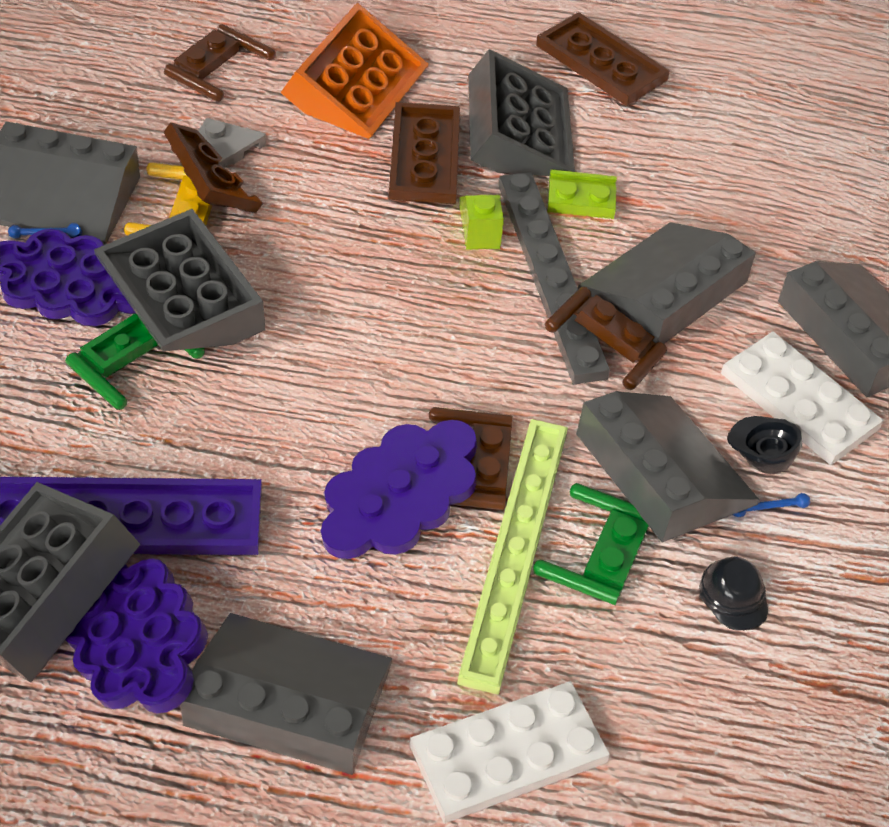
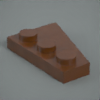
(202, 166)

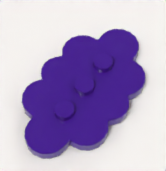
(60, 278)
(399, 489)
(140, 640)

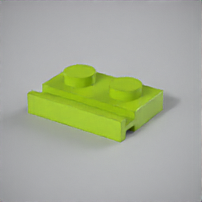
(582, 194)

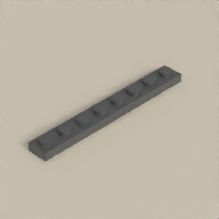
(551, 275)

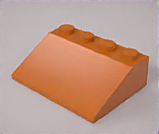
(355, 74)

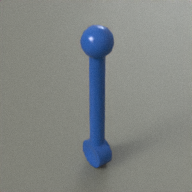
(15, 231)
(801, 500)

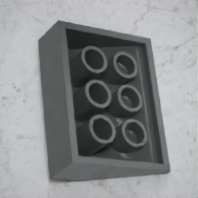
(518, 119)
(64, 180)
(673, 277)
(183, 285)
(845, 317)
(662, 462)
(52, 570)
(286, 692)

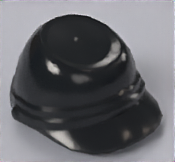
(766, 442)
(734, 593)

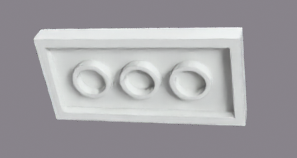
(800, 392)
(508, 751)

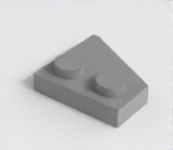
(230, 140)

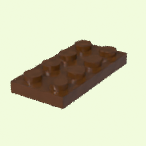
(602, 58)
(425, 153)

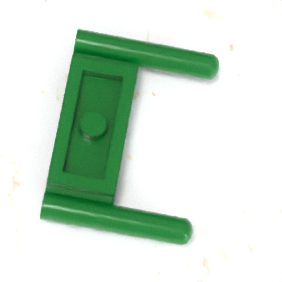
(111, 353)
(613, 552)

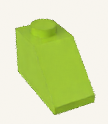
(481, 221)

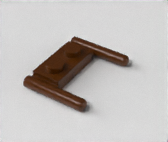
(208, 55)
(614, 329)
(491, 455)

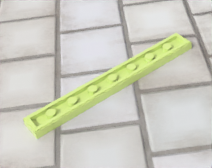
(512, 559)

